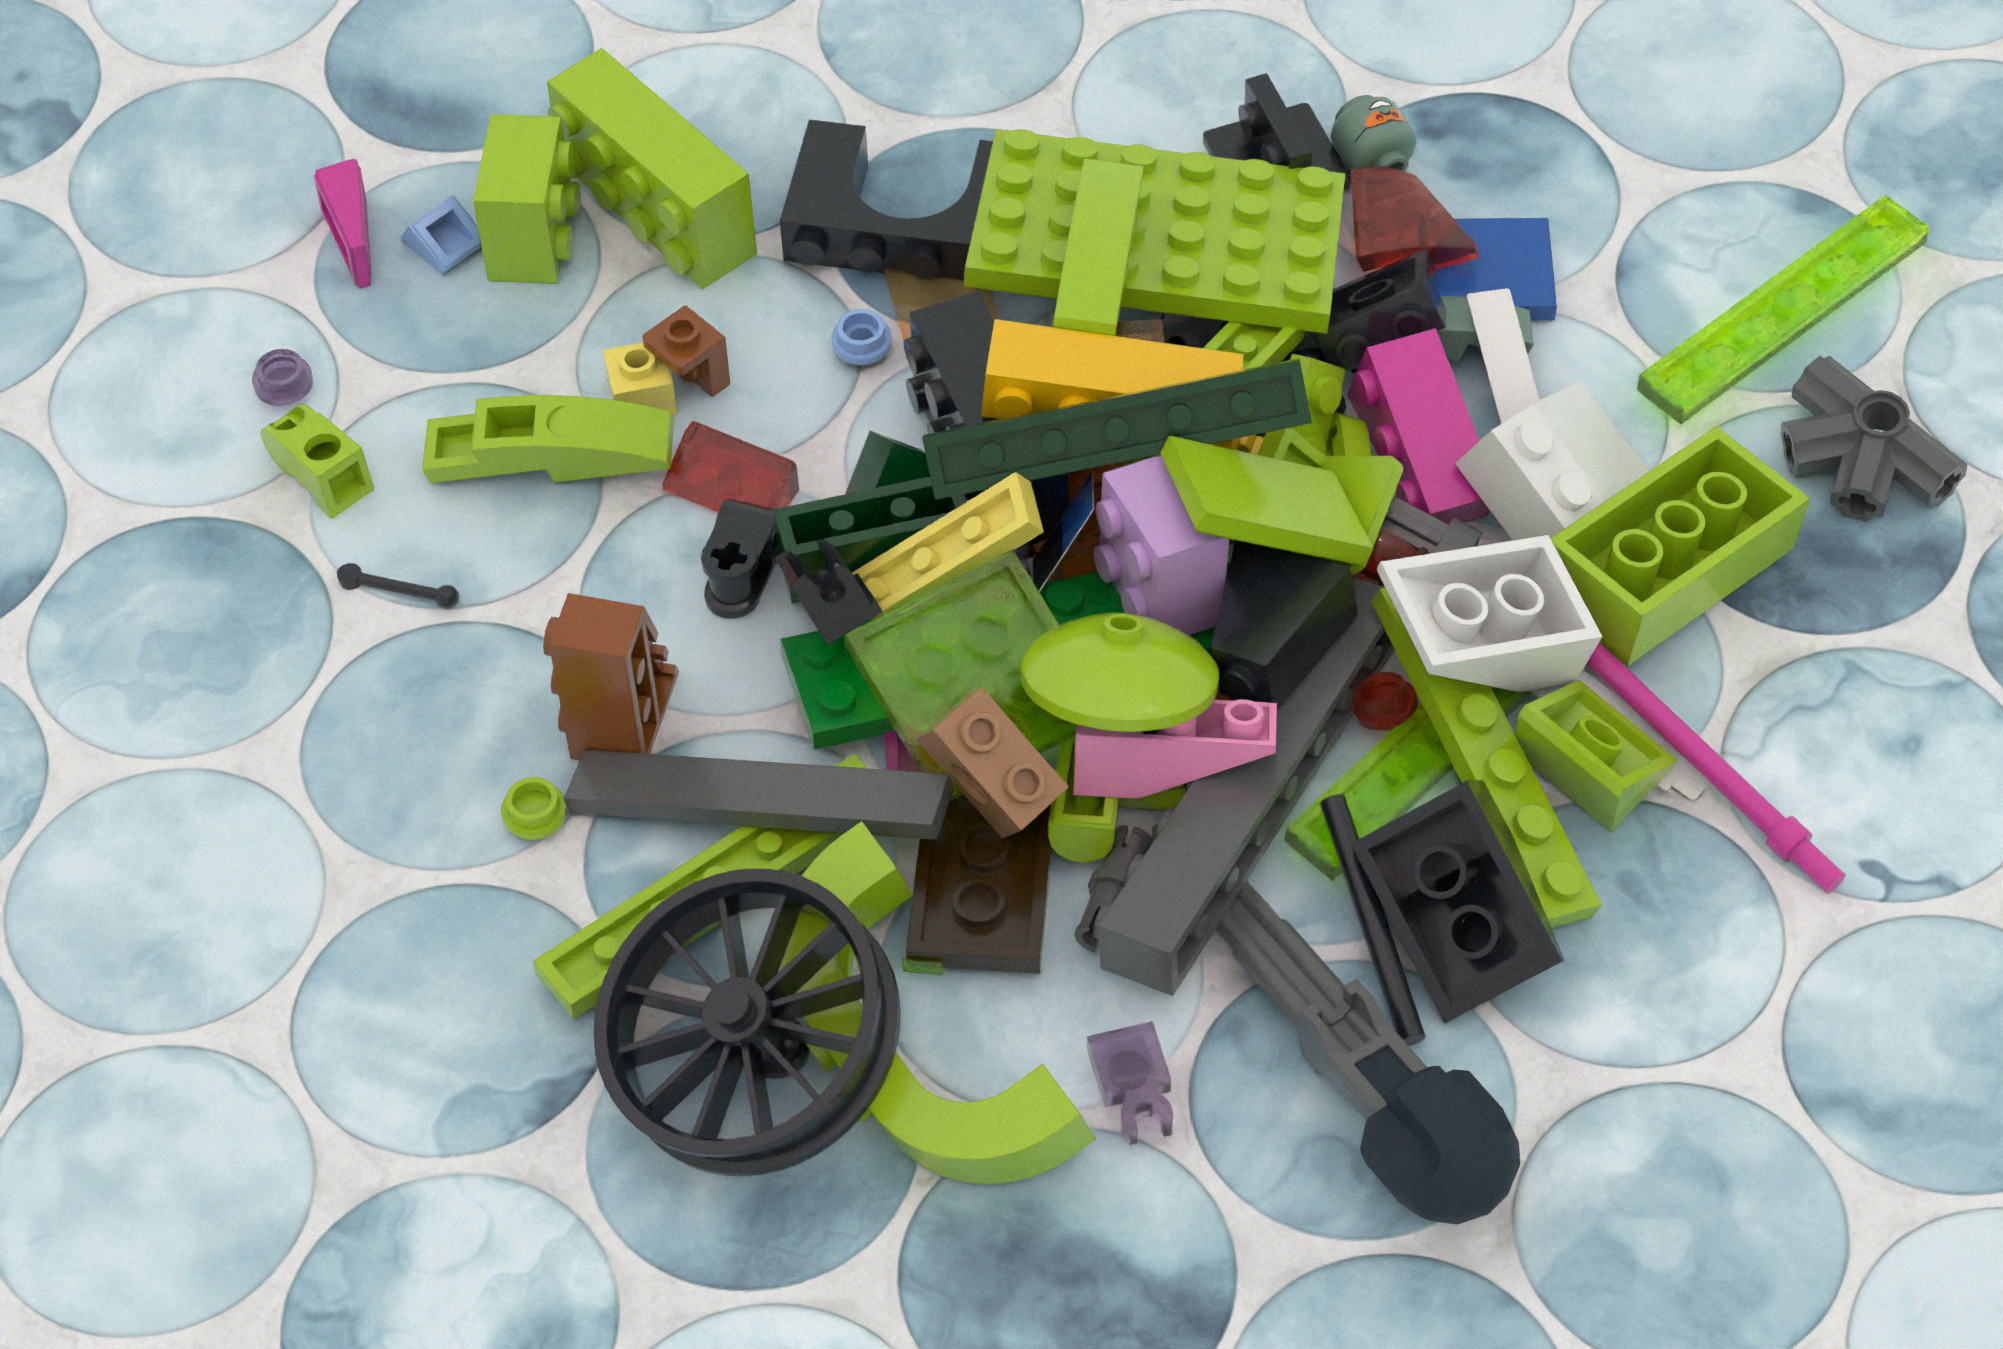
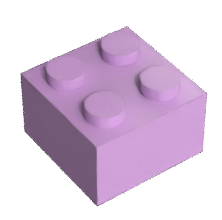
(1155, 551)

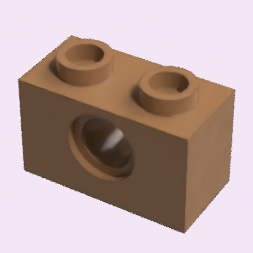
(992, 763)

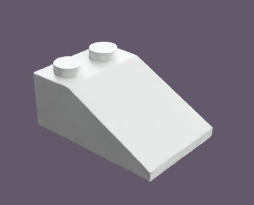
(1551, 464)
(1494, 614)

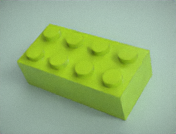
(654, 169)
(1679, 541)

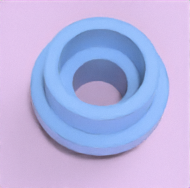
(861, 337)

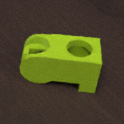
(319, 458)

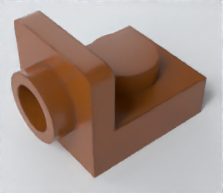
(691, 349)

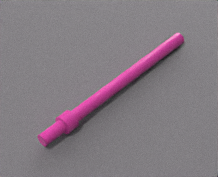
(1784, 835)

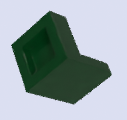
(887, 463)

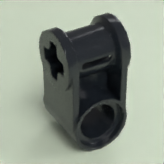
(739, 558)

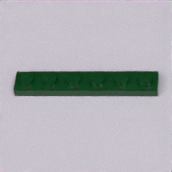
(1117, 428)

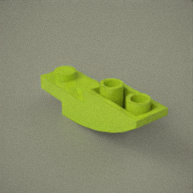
(551, 433)

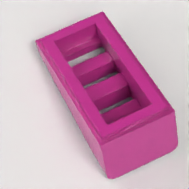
(345, 212)

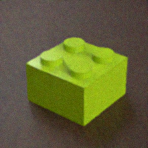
(526, 198)

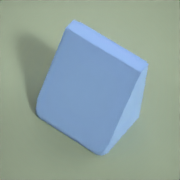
(444, 235)

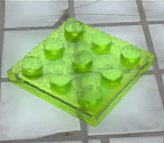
(952, 644)

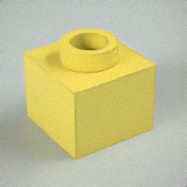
(639, 377)

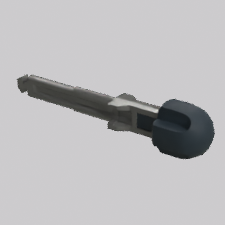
(1427, 1130)

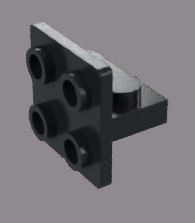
(1274, 133)

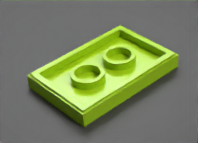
(1265, 501)

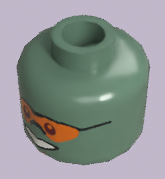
(1372, 134)

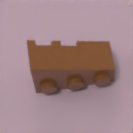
(608, 675)

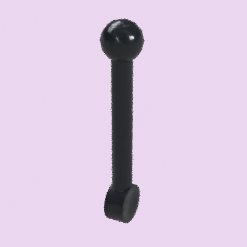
(351, 577)

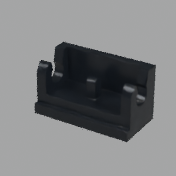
(833, 596)

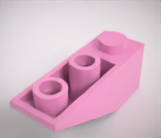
(1164, 758)

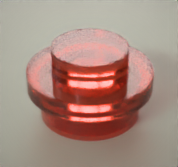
(1384, 701)

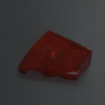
(1401, 217)

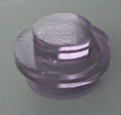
(282, 377)

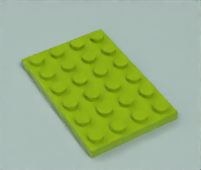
(1207, 231)

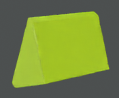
(1591, 752)

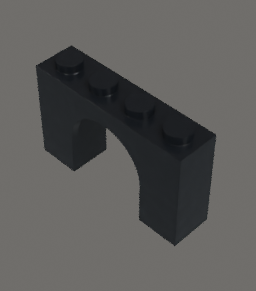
(833, 227)

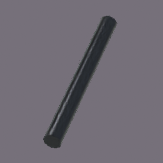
(1373, 922)

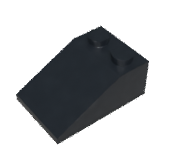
(1460, 898)

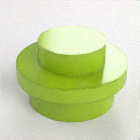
(533, 808)

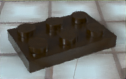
(981, 895)

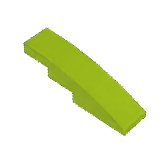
(1098, 247)

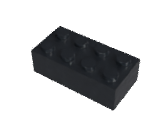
(949, 369)

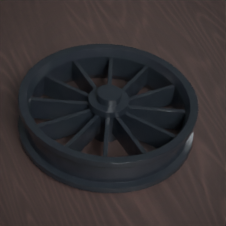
(746, 1022)

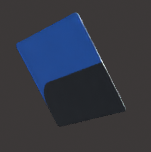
(1063, 534)

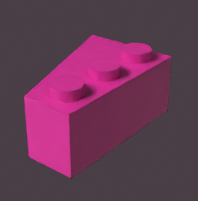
(1420, 420)

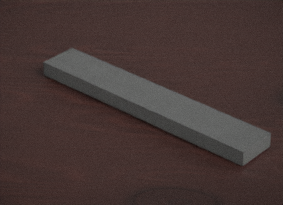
(759, 793)

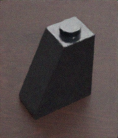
(1277, 620)

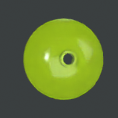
(1119, 673)

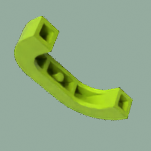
(970, 1142)

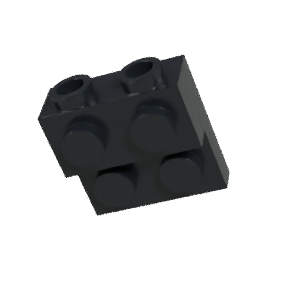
(1382, 308)

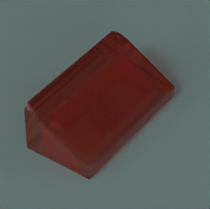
(720, 466)

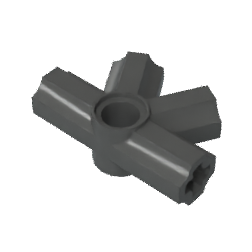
(1867, 459)

